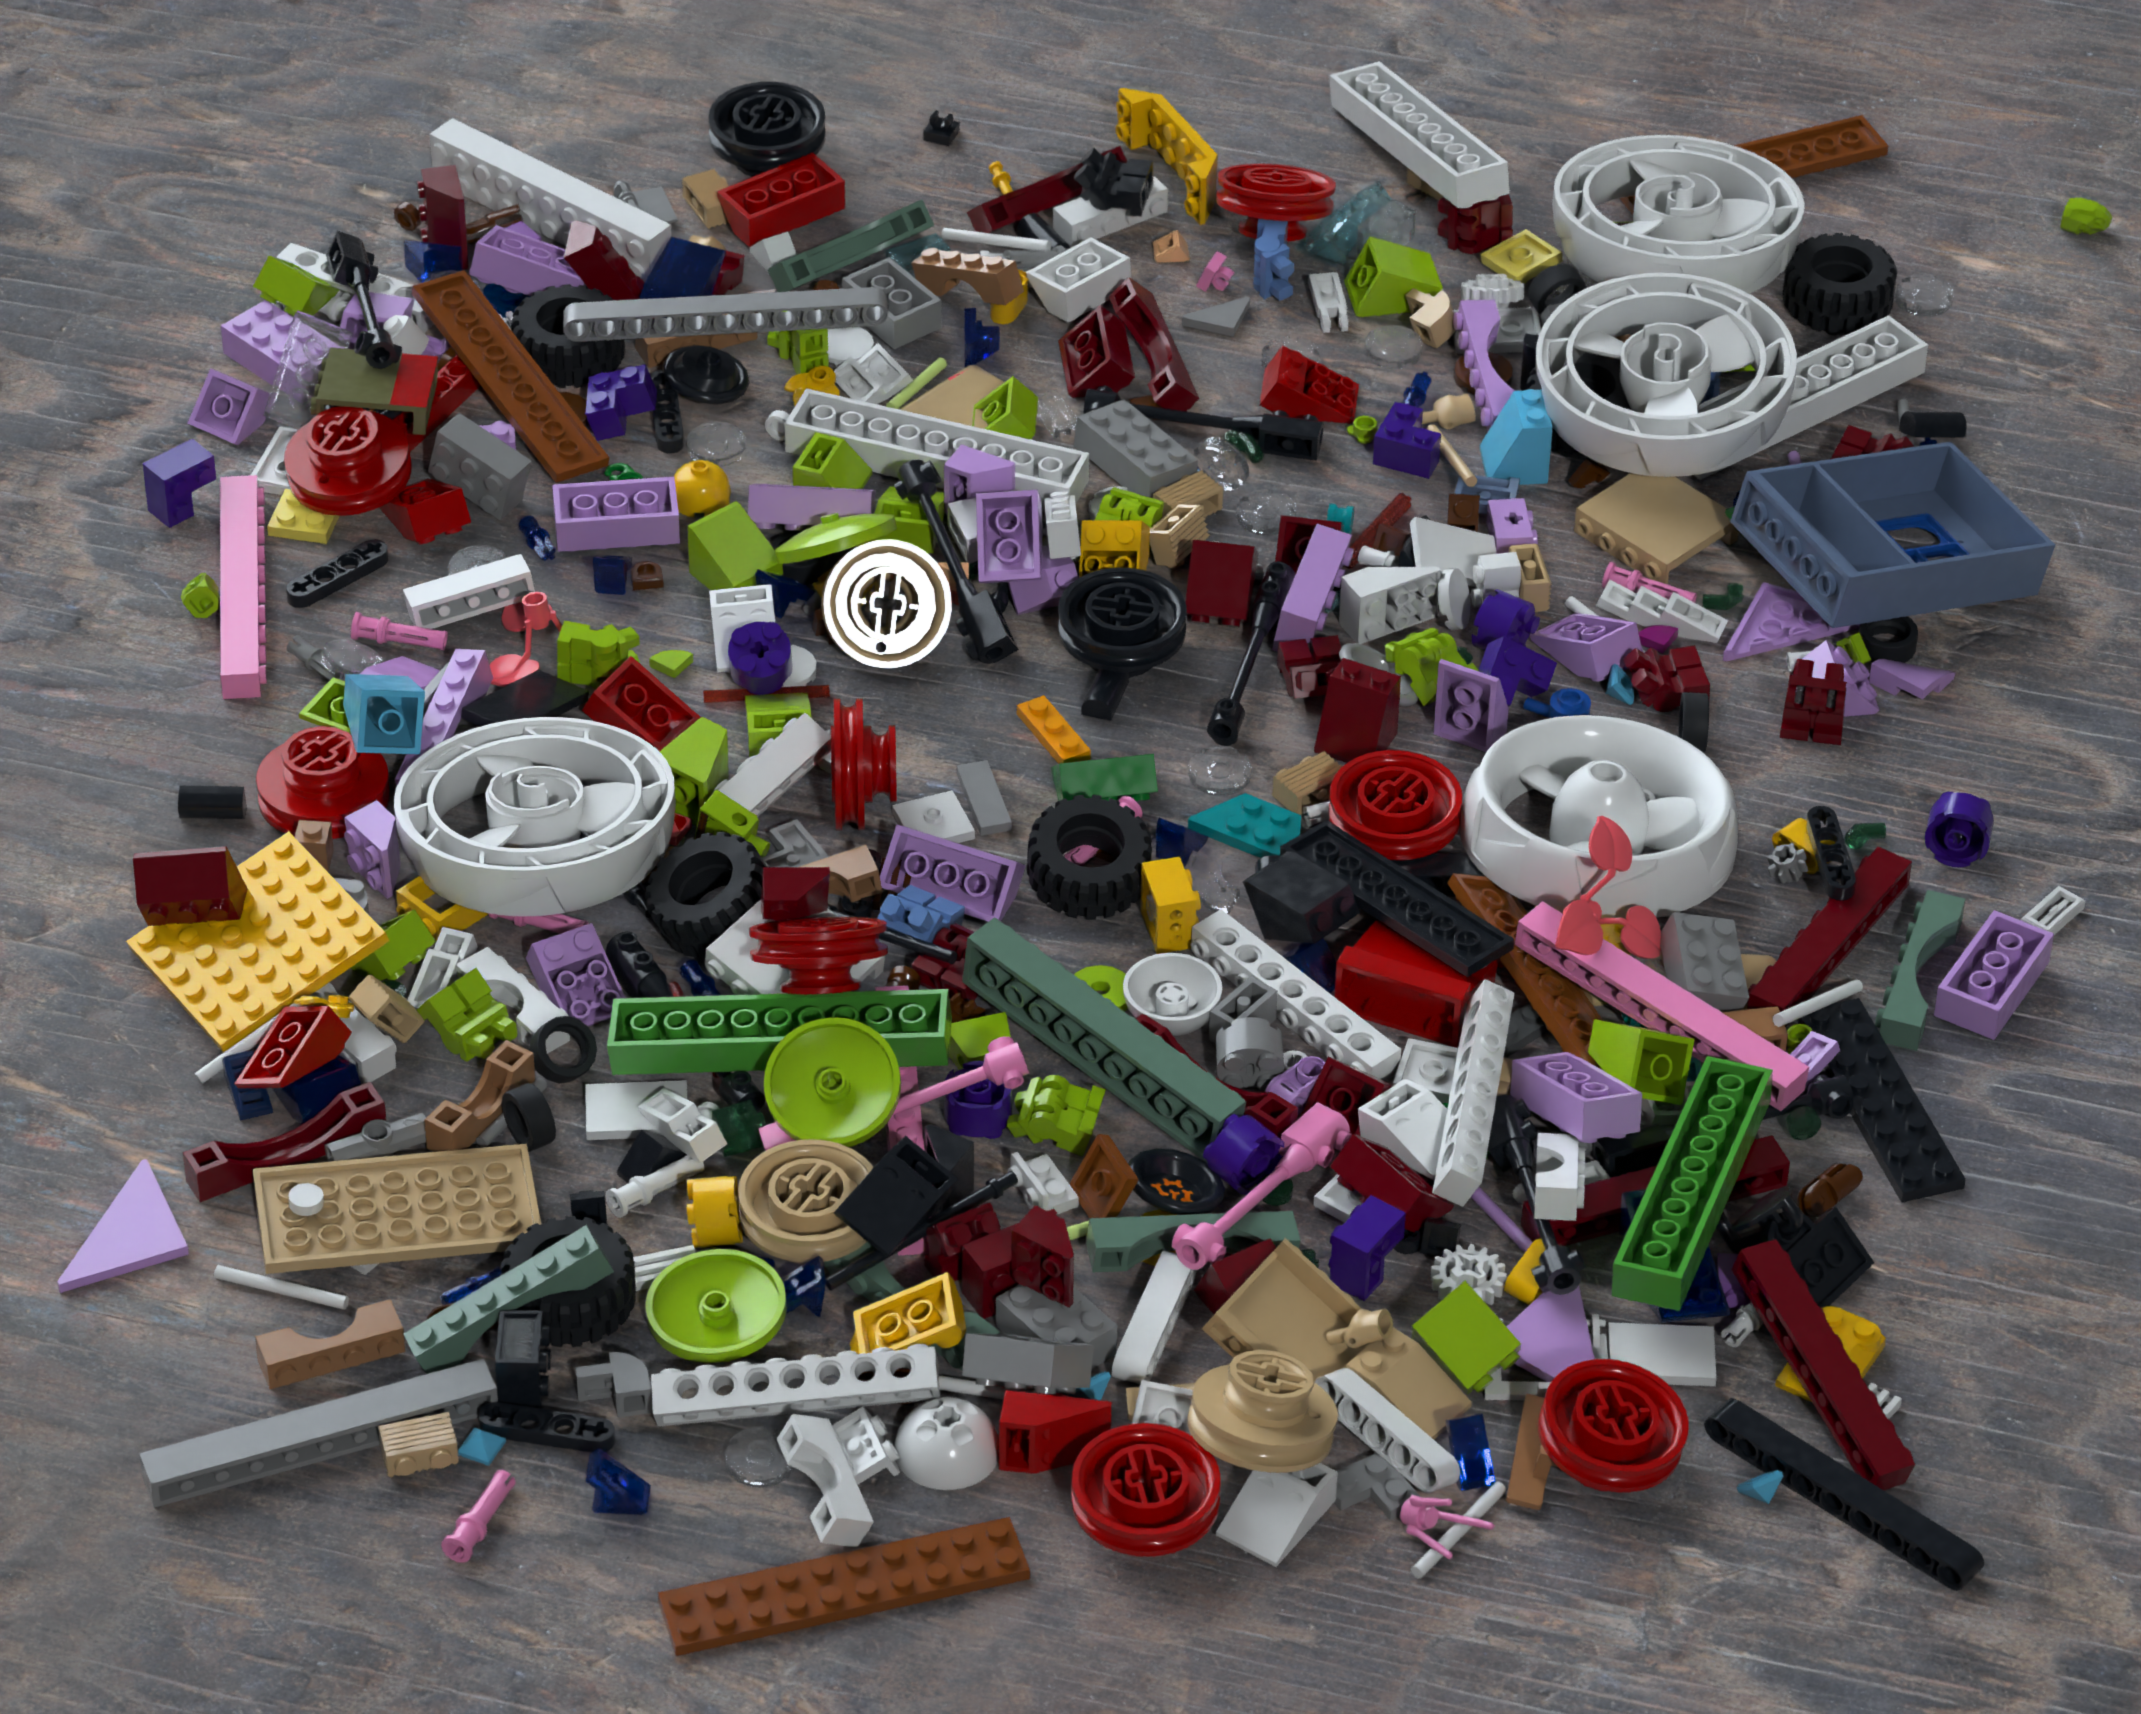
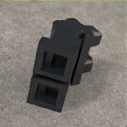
(1115, 183)

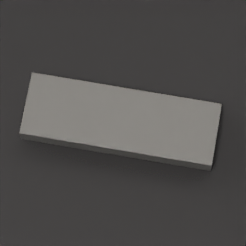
(984, 798)

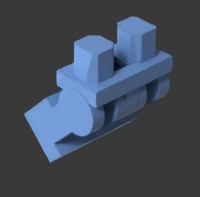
(1272, 260)
(919, 913)

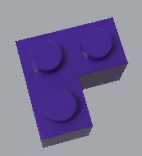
(616, 396)
(1404, 444)
(174, 477)
(1517, 668)
(1362, 1245)

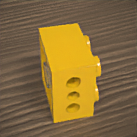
(1168, 904)

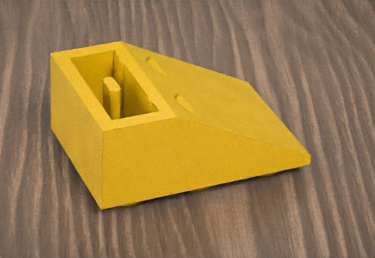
(1113, 545)

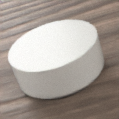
(776, 424)
(306, 1199)

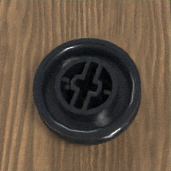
(766, 125)
(1118, 617)

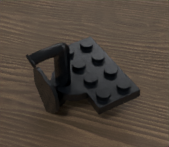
(1821, 1251)

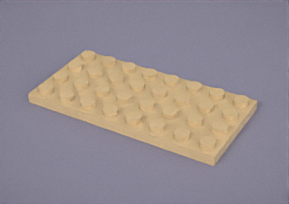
(397, 1208)

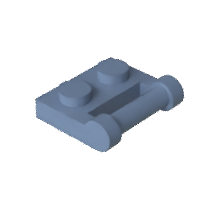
(1490, 489)

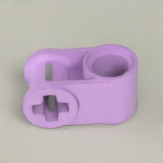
(1297, 1081)

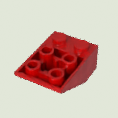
(1307, 388)
(1047, 1430)

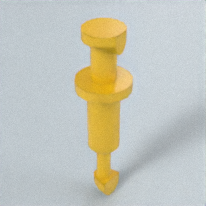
(1001, 178)

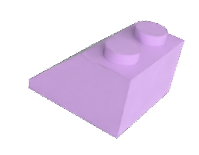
(229, 407)

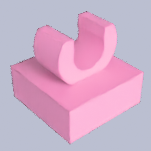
(1215, 273)

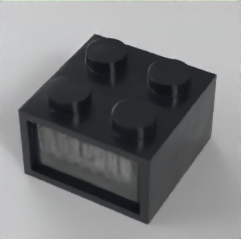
(522, 1358)

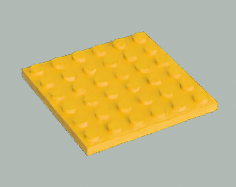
(288, 944)

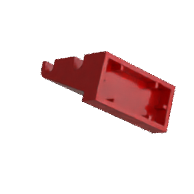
(1405, 986)

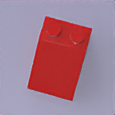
(428, 510)
(640, 705)
(295, 1046)

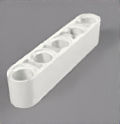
(1153, 1319)
(1390, 1432)

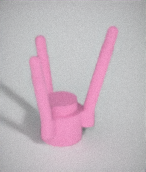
(1421, 1515)

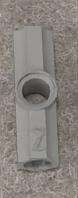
(379, 1139)

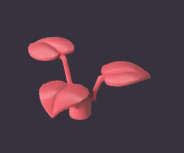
(526, 615)
(1581, 920)

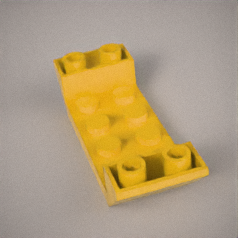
(1152, 120)

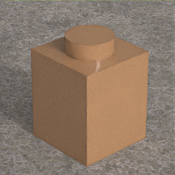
(317, 840)

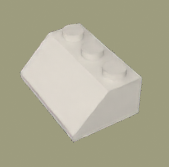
(1079, 278)

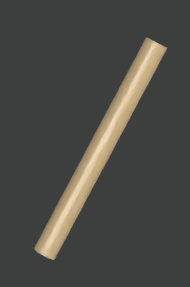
(1454, 459)

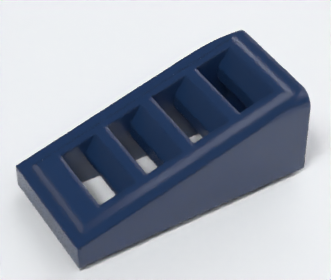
(232, 1068)

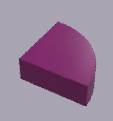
(1658, 637)

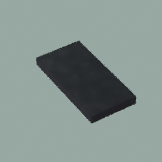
(528, 697)

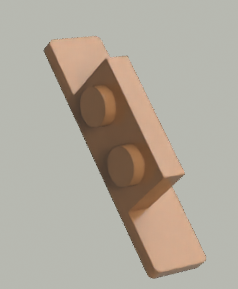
(1530, 1460)

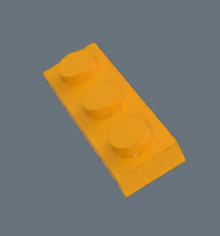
(1053, 731)

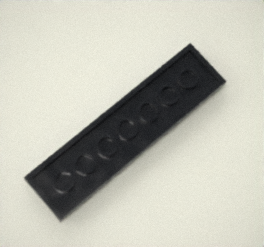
(1404, 900)
(1886, 1105)

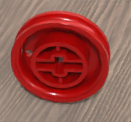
(1275, 194)
(347, 461)
(860, 764)
(319, 779)
(1397, 803)
(818, 951)
(1613, 1425)
(1145, 1490)

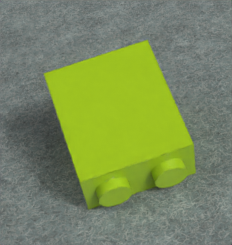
(1386, 274)
(729, 549)
(698, 765)
(1643, 1059)
(1466, 1339)

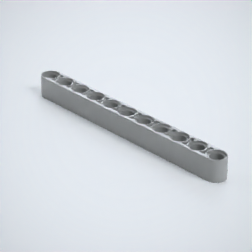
(738, 306)

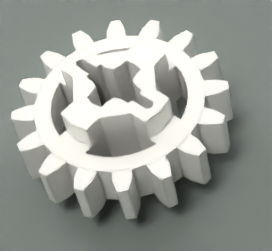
(1493, 287)
(1472, 1267)

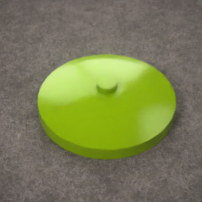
(835, 535)
(832, 1082)
(716, 1305)

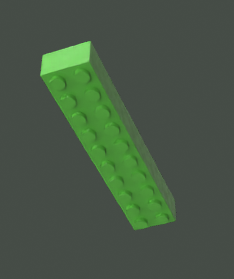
(743, 1030)
(1692, 1183)

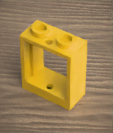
(456, 917)

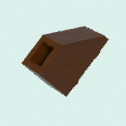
(1463, 511)

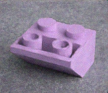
(384, 308)
(975, 472)
(1859, 692)
(374, 846)

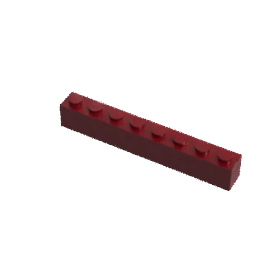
(1832, 934)
(1763, 1171)
(1823, 1365)

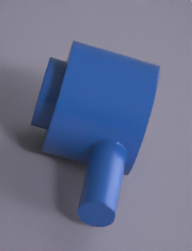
(1562, 703)

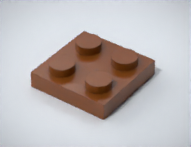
(1103, 1179)

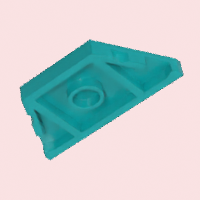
(1248, 825)

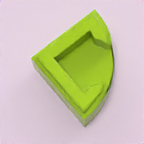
(1855, 648)
(671, 662)

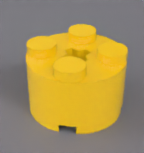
(714, 1211)

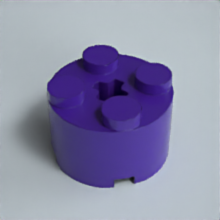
(1505, 617)
(760, 657)
(1959, 829)
(979, 1108)
(1243, 1152)

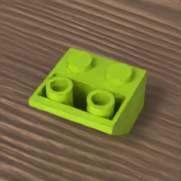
(830, 463)

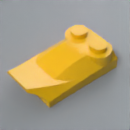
(917, 1315)
(1859, 1338)

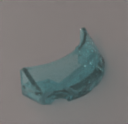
(1338, 232)

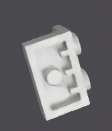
(1043, 1184)
(865, 1445)

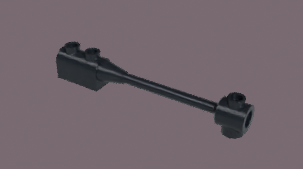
(354, 267)
(1275, 432)
(979, 612)
(1265, 615)
(645, 979)
(1646, 1147)
(1513, 1148)

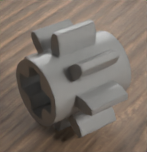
(1787, 863)

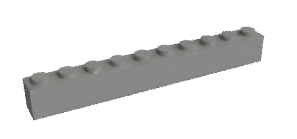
(310, 1433)

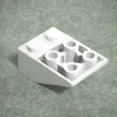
(1387, 600)
(734, 609)
(1408, 1123)
(1278, 1510)

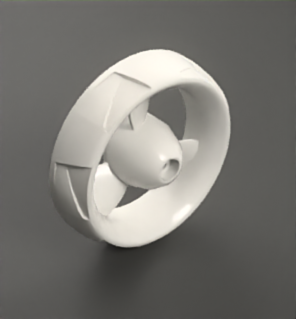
(1683, 200)
(1680, 336)
(1594, 771)
(536, 814)

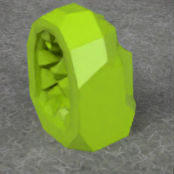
(2085, 217)
(201, 596)

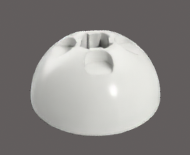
(1173, 991)
(947, 1444)

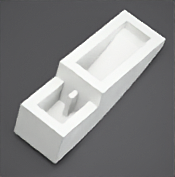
(440, 964)
(683, 1124)

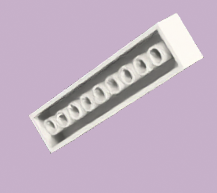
(1419, 135)
(546, 196)
(1842, 376)
(893, 437)

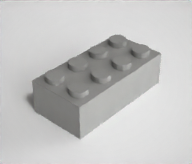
(1132, 448)

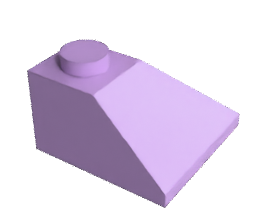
(1044, 593)

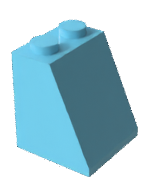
(1519, 440)
(384, 713)

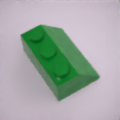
(1107, 777)

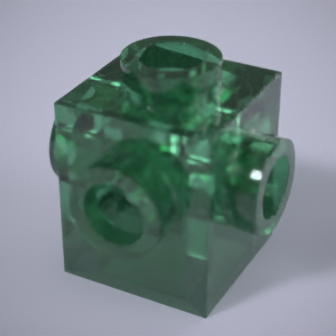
(739, 1127)

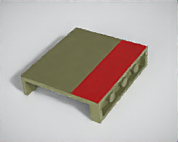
(402, 386)

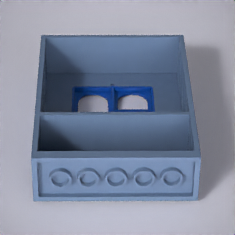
(1831, 542)

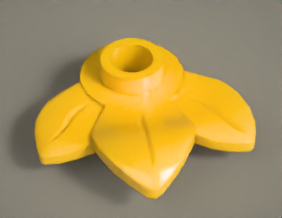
(810, 380)
(337, 1003)

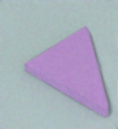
(1775, 621)
(130, 1235)
(1552, 1334)

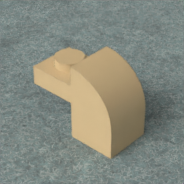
(1431, 316)

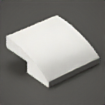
(872, 377)

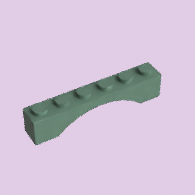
(851, 247)
(1906, 1010)
(1124, 1241)
(563, 1267)
(879, 1284)

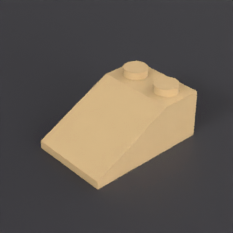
(1411, 1382)

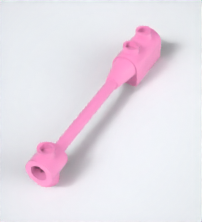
(1001, 1065)
(1306, 1144)

